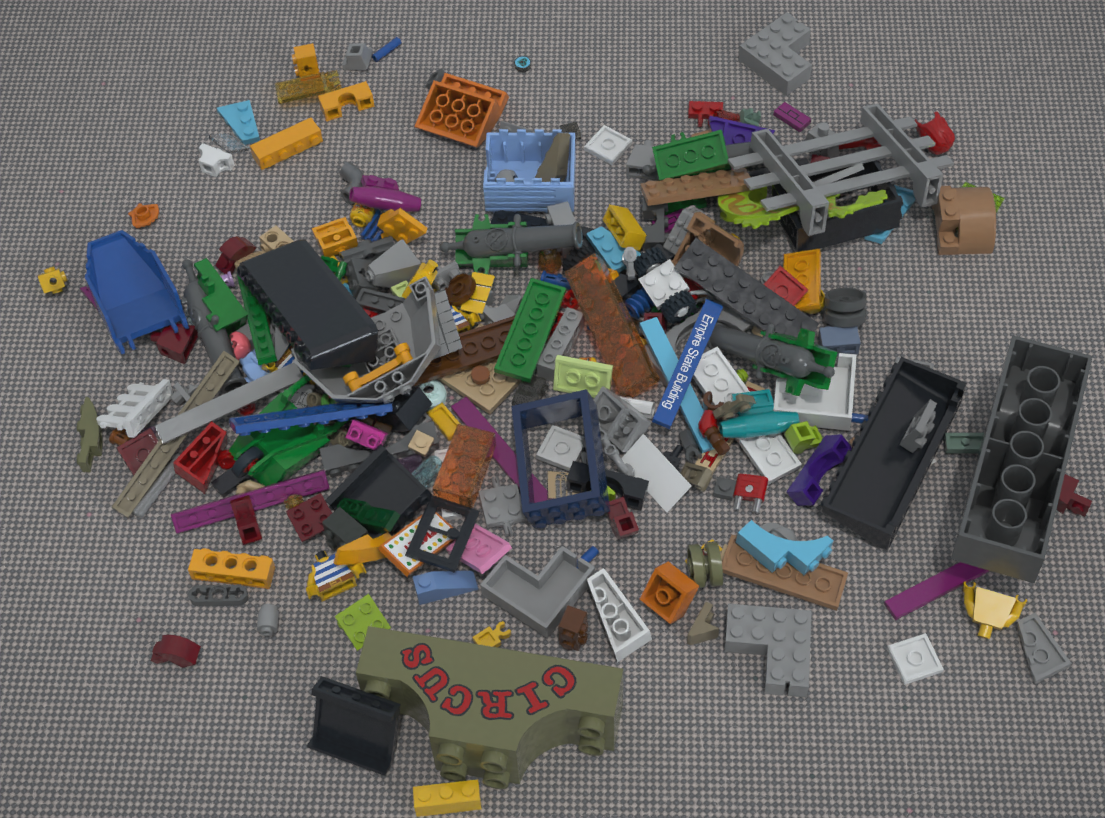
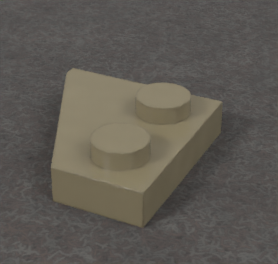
(727, 410)

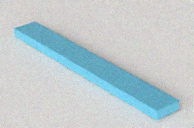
(667, 363)

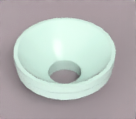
(438, 395)

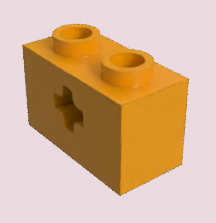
(305, 59)

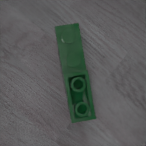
(370, 517)

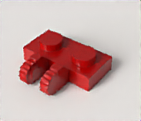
(703, 110)

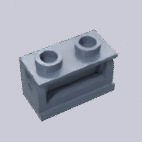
(840, 339)

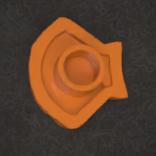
(144, 215)

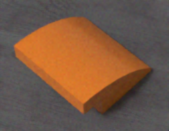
(461, 110)

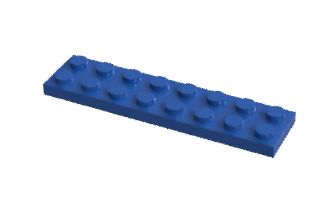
(304, 416)

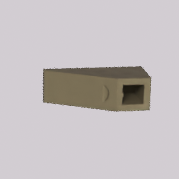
(556, 159)

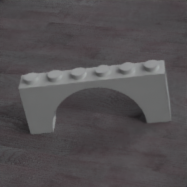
(727, 317)

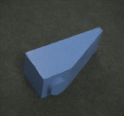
(443, 584)

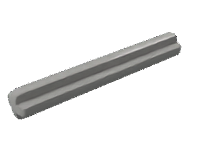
(155, 489)

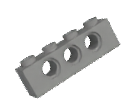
(561, 342)

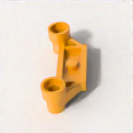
(403, 356)

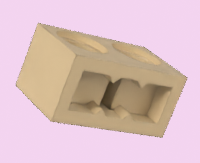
(273, 239)

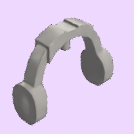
(628, 258)

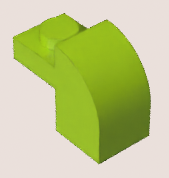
(802, 437)

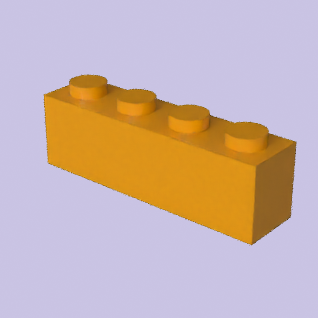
(286, 143)

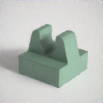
(750, 117)

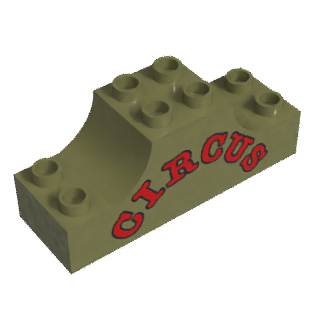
(492, 705)

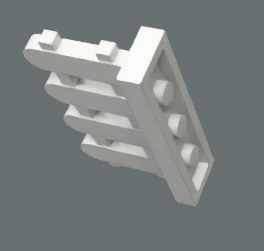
(136, 407)

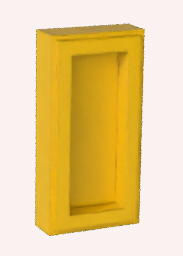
(443, 420)

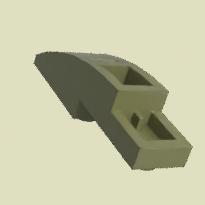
(91, 436)

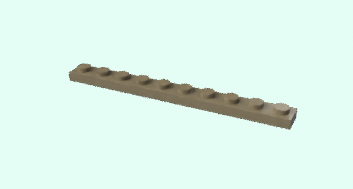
(162, 453)

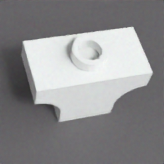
(214, 160)

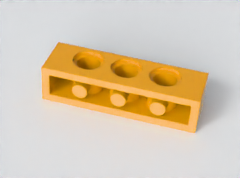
(239, 575)

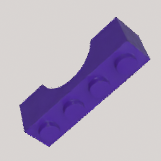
(830, 452)

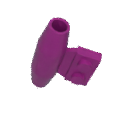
(383, 195)

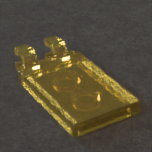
(307, 86)

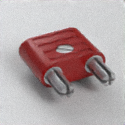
(750, 488)

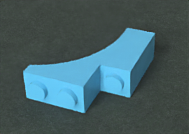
(776, 552)

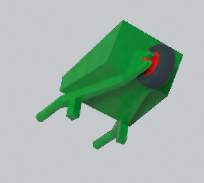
(280, 453)

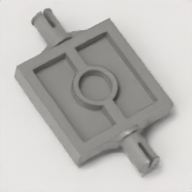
(501, 506)

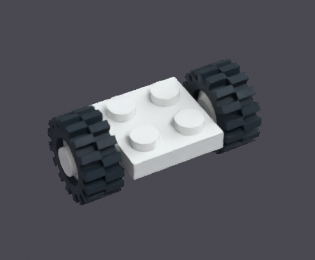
(664, 285)

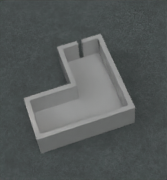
(775, 56)
(541, 598)
(780, 636)

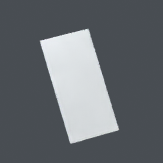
(665, 481)

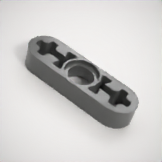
(212, 589)

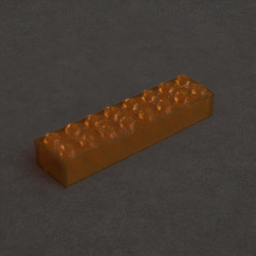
(612, 326)

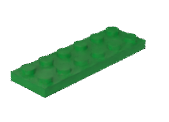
(530, 330)

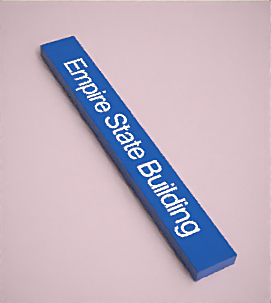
(687, 364)

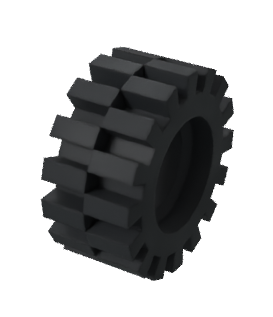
(576, 256)

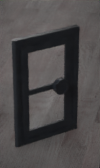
(461, 537)

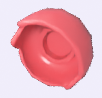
(241, 344)

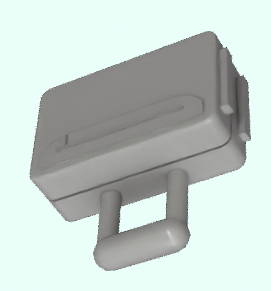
(679, 230)

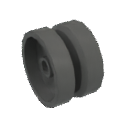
(845, 307)

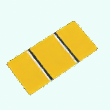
(478, 300)

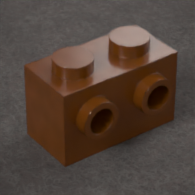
(573, 629)

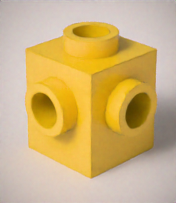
(47, 285)

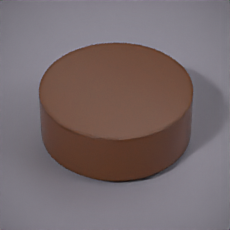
(480, 375)

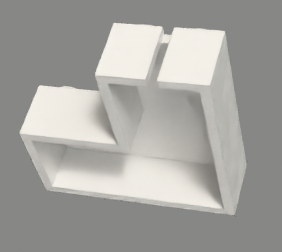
(819, 406)

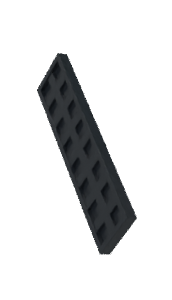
(741, 291)

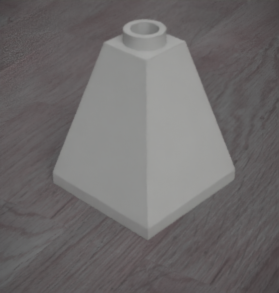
(393, 266)

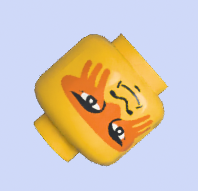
(361, 215)

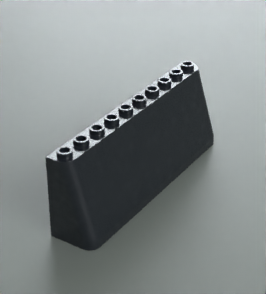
(310, 306)
(879, 473)

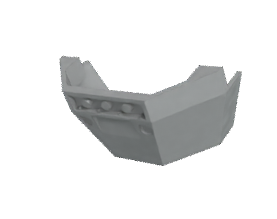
(410, 323)

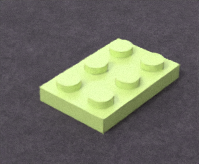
(580, 374)

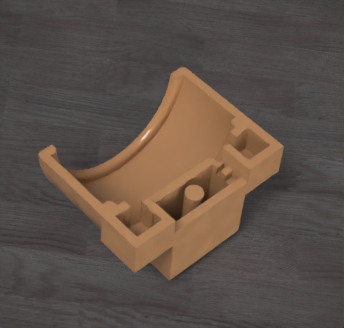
(974, 215)
(717, 239)

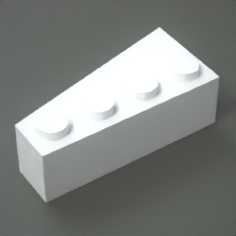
(620, 620)

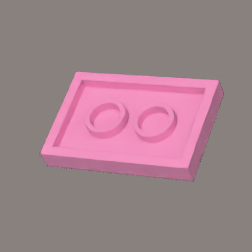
(482, 549)

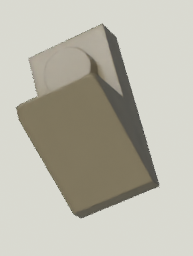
(697, 476)
(702, 628)

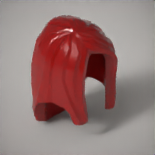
(939, 132)

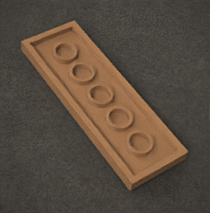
(695, 186)
(821, 586)

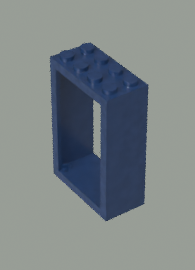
(572, 506)

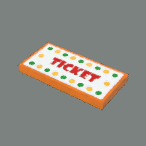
(397, 545)

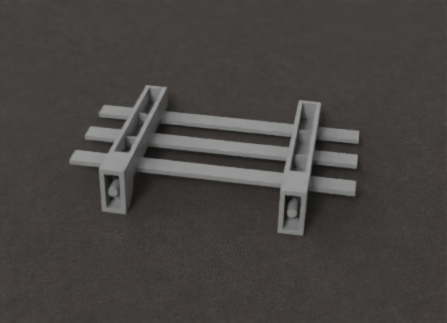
(811, 198)

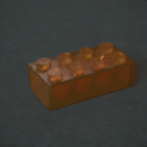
(465, 465)

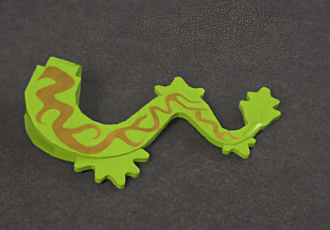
(747, 209)

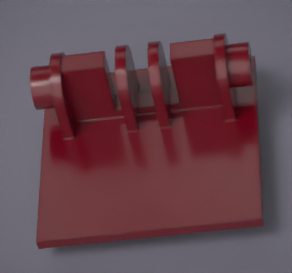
(308, 517)

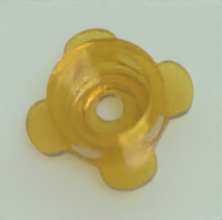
(293, 501)

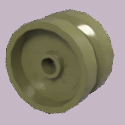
(705, 565)

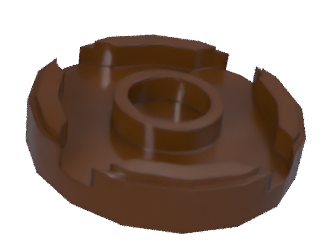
(460, 289)

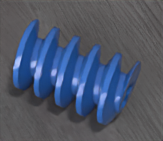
(638, 304)

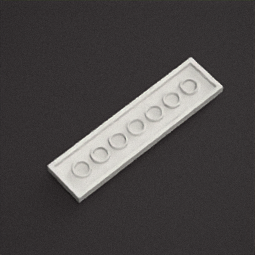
(768, 453)

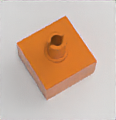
(669, 592)

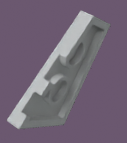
(1041, 649)

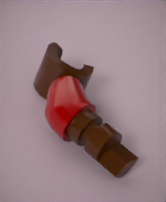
(708, 425)

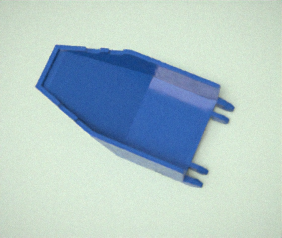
(131, 289)

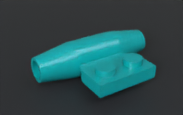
(758, 420)

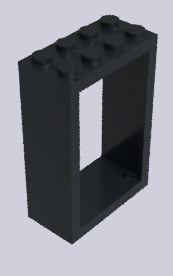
(852, 226)

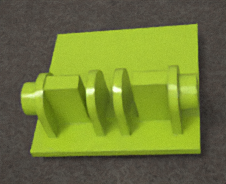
(358, 617)

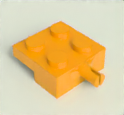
(400, 226)
(335, 237)

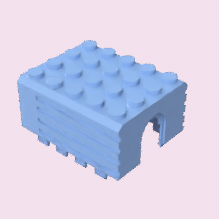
(524, 155)

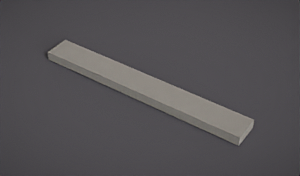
(228, 403)

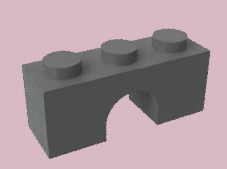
(656, 232)

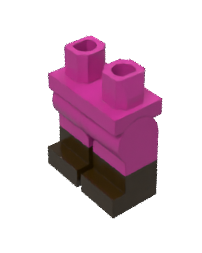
(368, 436)

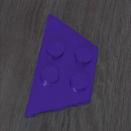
(734, 131)

